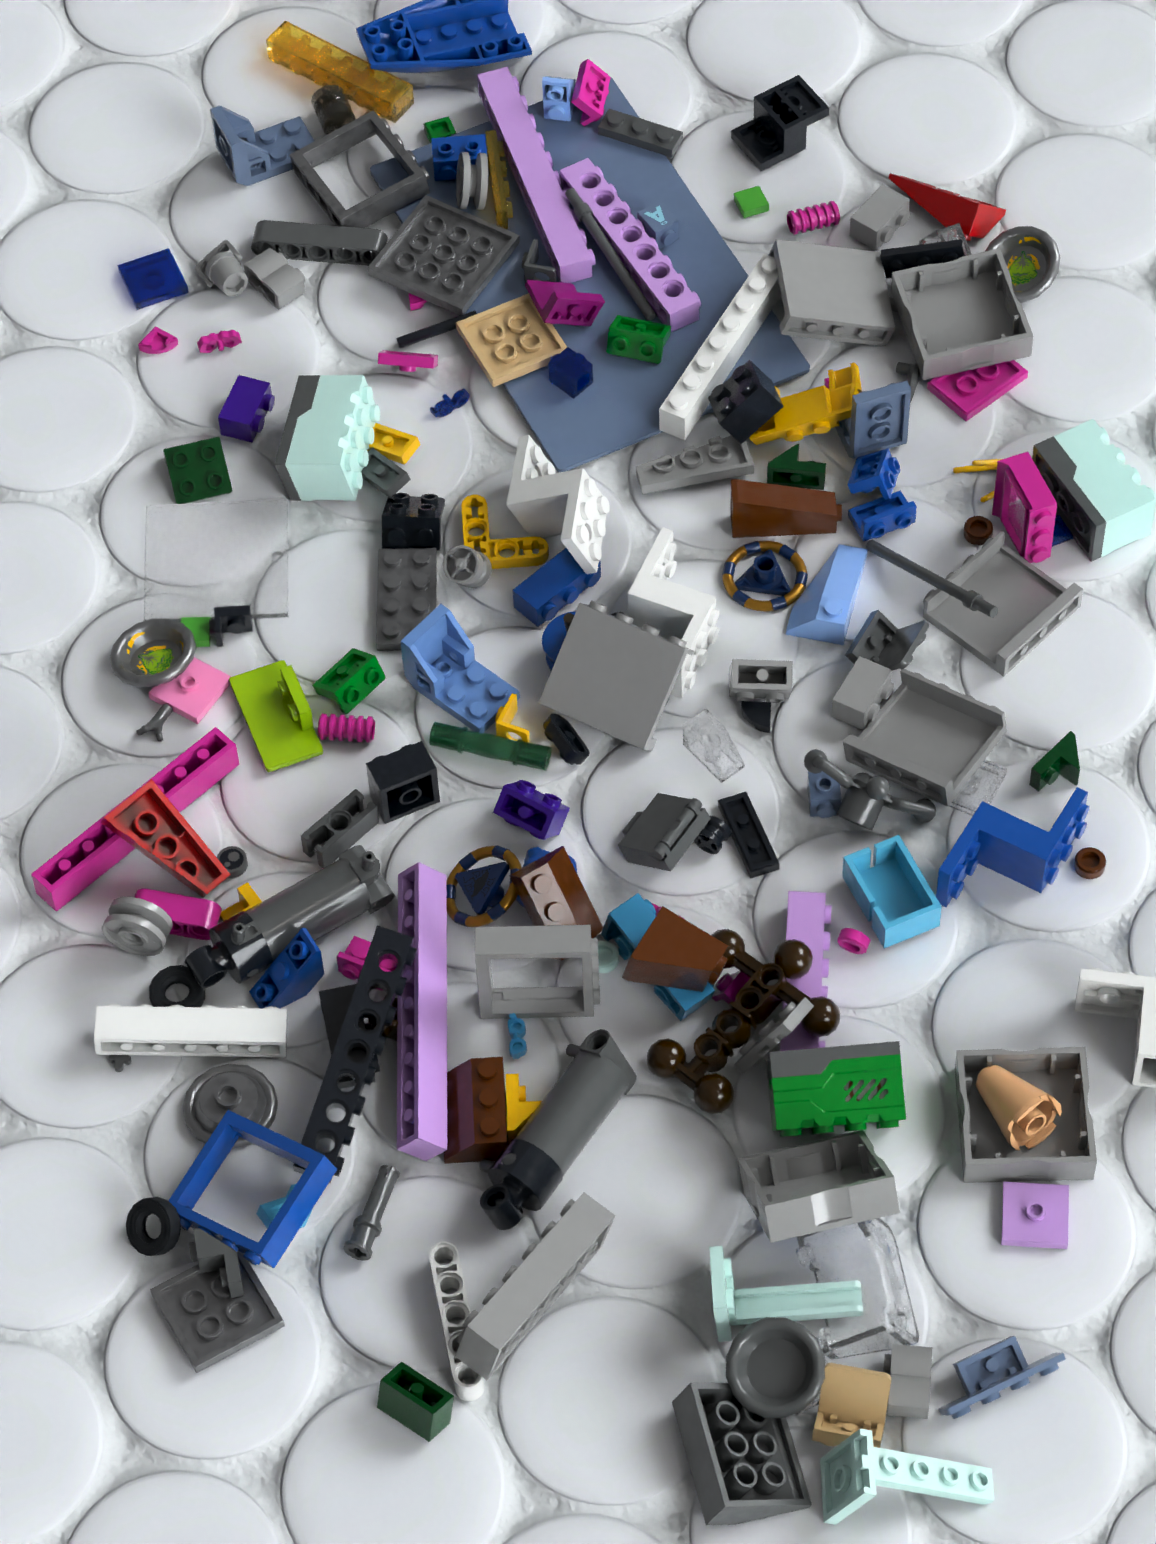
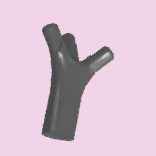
(157, 722)

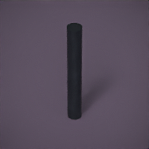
(431, 331)

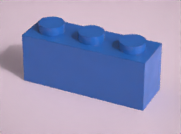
(552, 588)

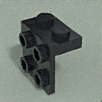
(412, 521)

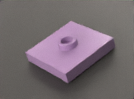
(1035, 1215)

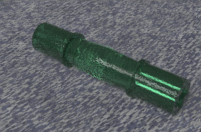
(490, 746)

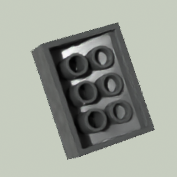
(737, 1458)

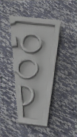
(708, 463)

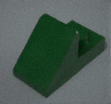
(789, 471)
(1059, 760)

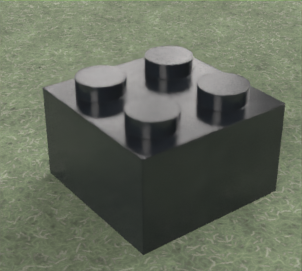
(745, 401)
(403, 782)

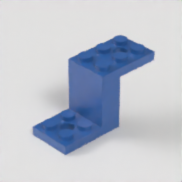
(1012, 847)

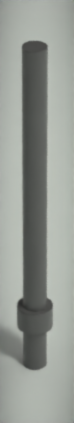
(584, 214)
(969, 599)

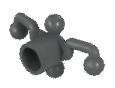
(866, 794)

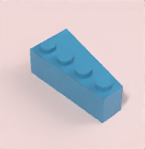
(627, 927)

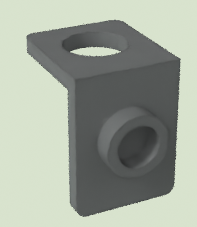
(530, 268)

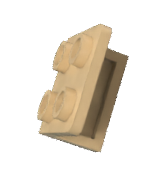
(851, 1401)

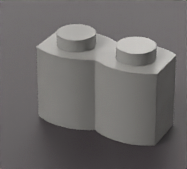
(275, 278)
(910, 1380)

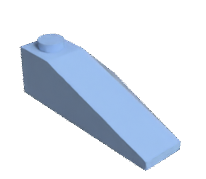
(828, 601)

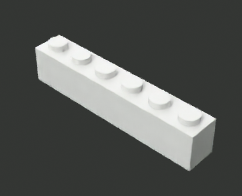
(190, 1031)

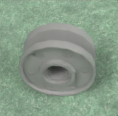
(472, 181)
(137, 926)

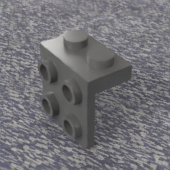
(886, 643)

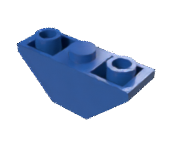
(291, 973)

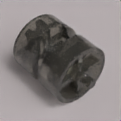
(332, 108)

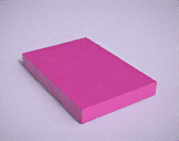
(977, 388)

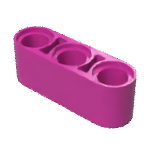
(190, 915)

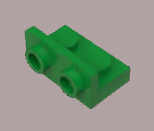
(637, 339)
(350, 679)

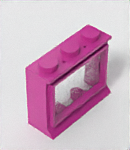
(1025, 506)

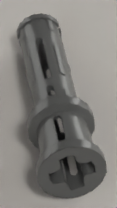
(368, 1224)

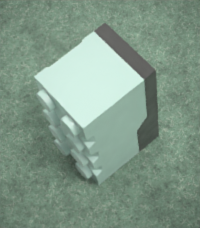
(327, 437)
(1095, 489)

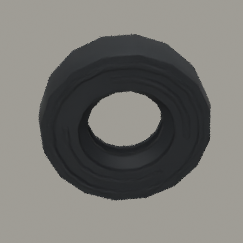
(175, 975)
(137, 1226)

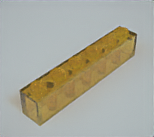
(331, 65)

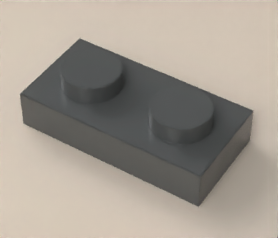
(384, 474)

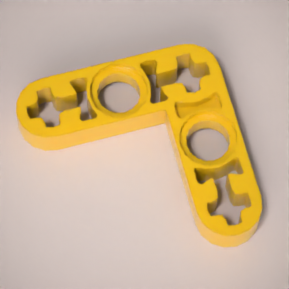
(492, 547)

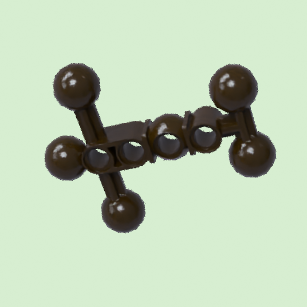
(790, 960)

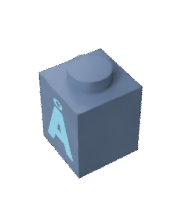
(659, 224)

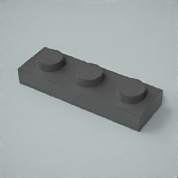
(640, 133)

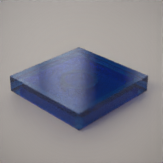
(153, 278)

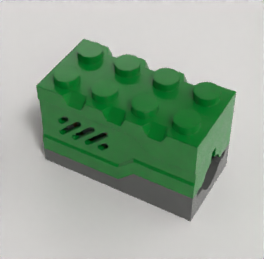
(835, 1088)

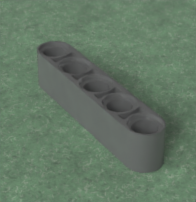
(319, 242)

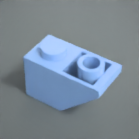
(558, 97)

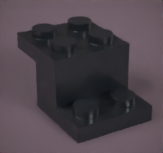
(780, 122)

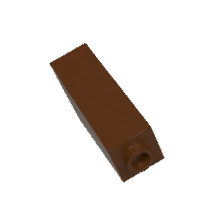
(781, 510)

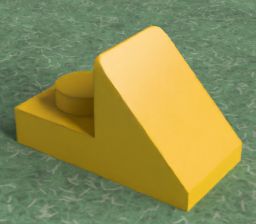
(517, 1107)

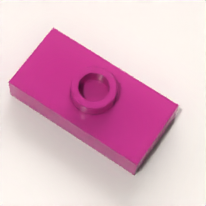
(407, 361)

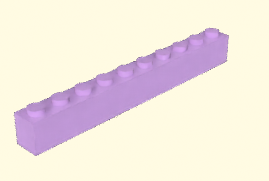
(535, 175)
(423, 1015)

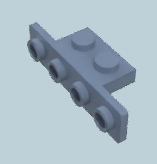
(994, 1370)

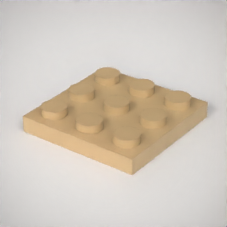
(510, 340)

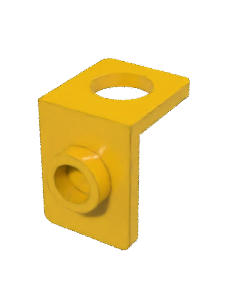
(504, 718)

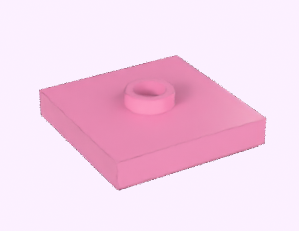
(192, 691)

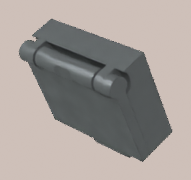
(663, 831)

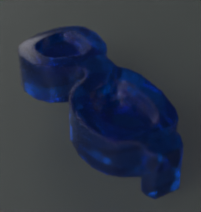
(447, 405)

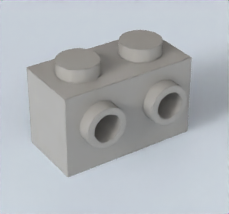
(879, 217)
(760, 680)
(862, 693)

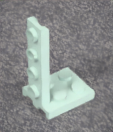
(789, 1301)
(856, 1468)

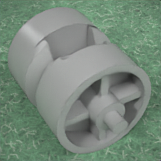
(467, 566)

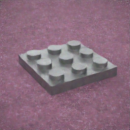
(209, 1320)

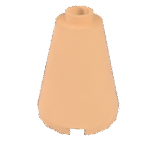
(1018, 1107)

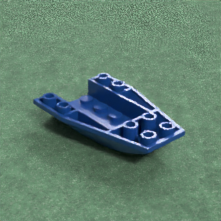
(442, 37)

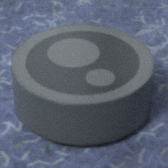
(234, 860)

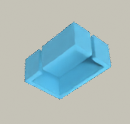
(892, 891)

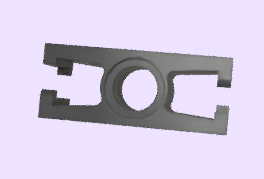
(339, 817)

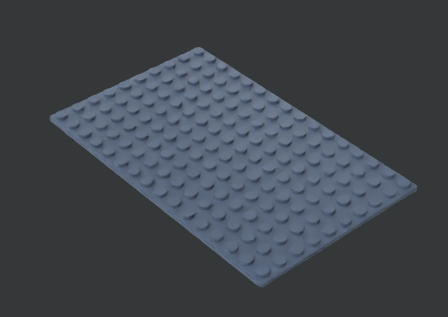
(625, 391)

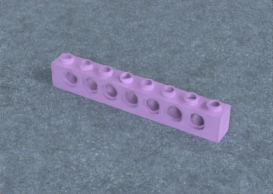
(639, 253)

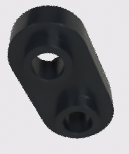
(566, 739)

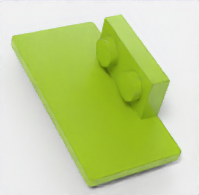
(277, 715)

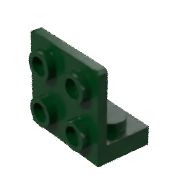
(198, 470)

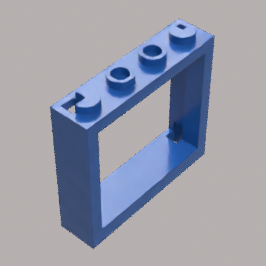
(291, 1214)

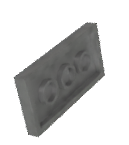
(404, 593)

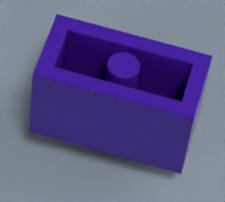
(246, 408)

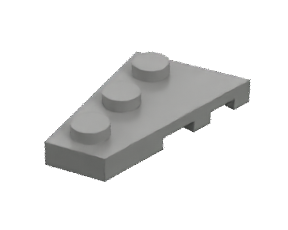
(773, 1033)

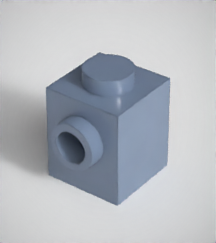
(823, 795)

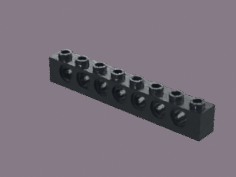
(384, 945)

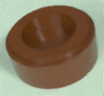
(978, 530)
(1090, 863)

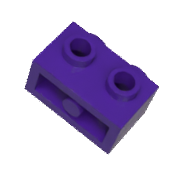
(531, 810)

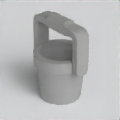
(223, 269)

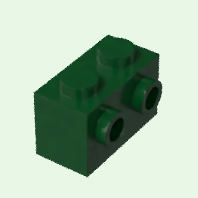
(415, 1401)

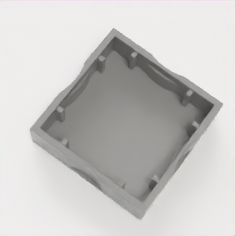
(961, 314)
(1064, 1154)
(818, 1186)

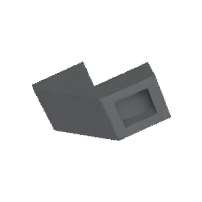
(214, 1256)

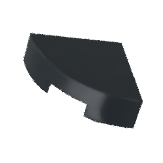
(757, 714)

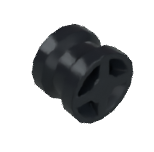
(713, 835)

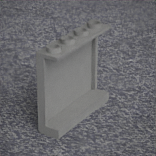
(833, 293)
(1026, 600)
(614, 674)
(927, 738)

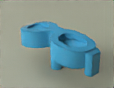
(517, 1031)

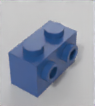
(446, 162)

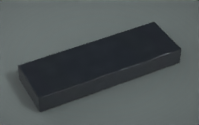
(748, 834)

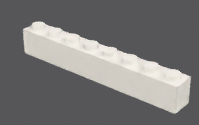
(721, 349)

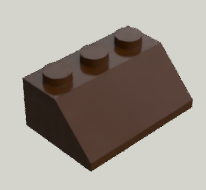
(555, 893)
(476, 1111)

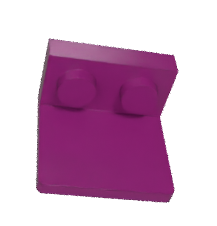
(563, 304)

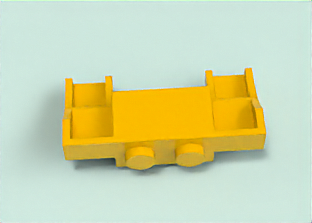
(813, 409)

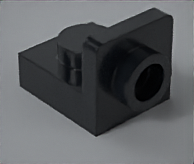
(230, 620)

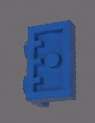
(875, 471)

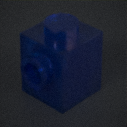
(570, 372)

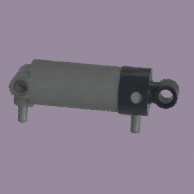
(318, 903)
(557, 1130)

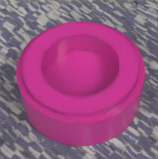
(853, 941)

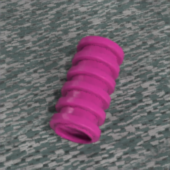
(813, 217)
(348, 728)

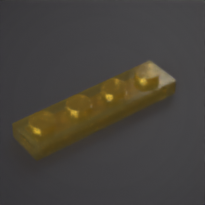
(497, 171)

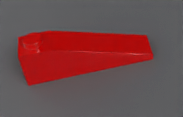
(949, 209)

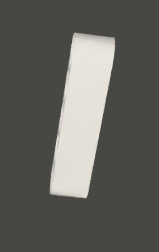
(450, 1307)

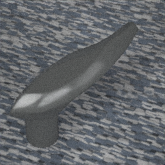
(912, 373)

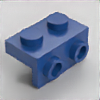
(882, 516)

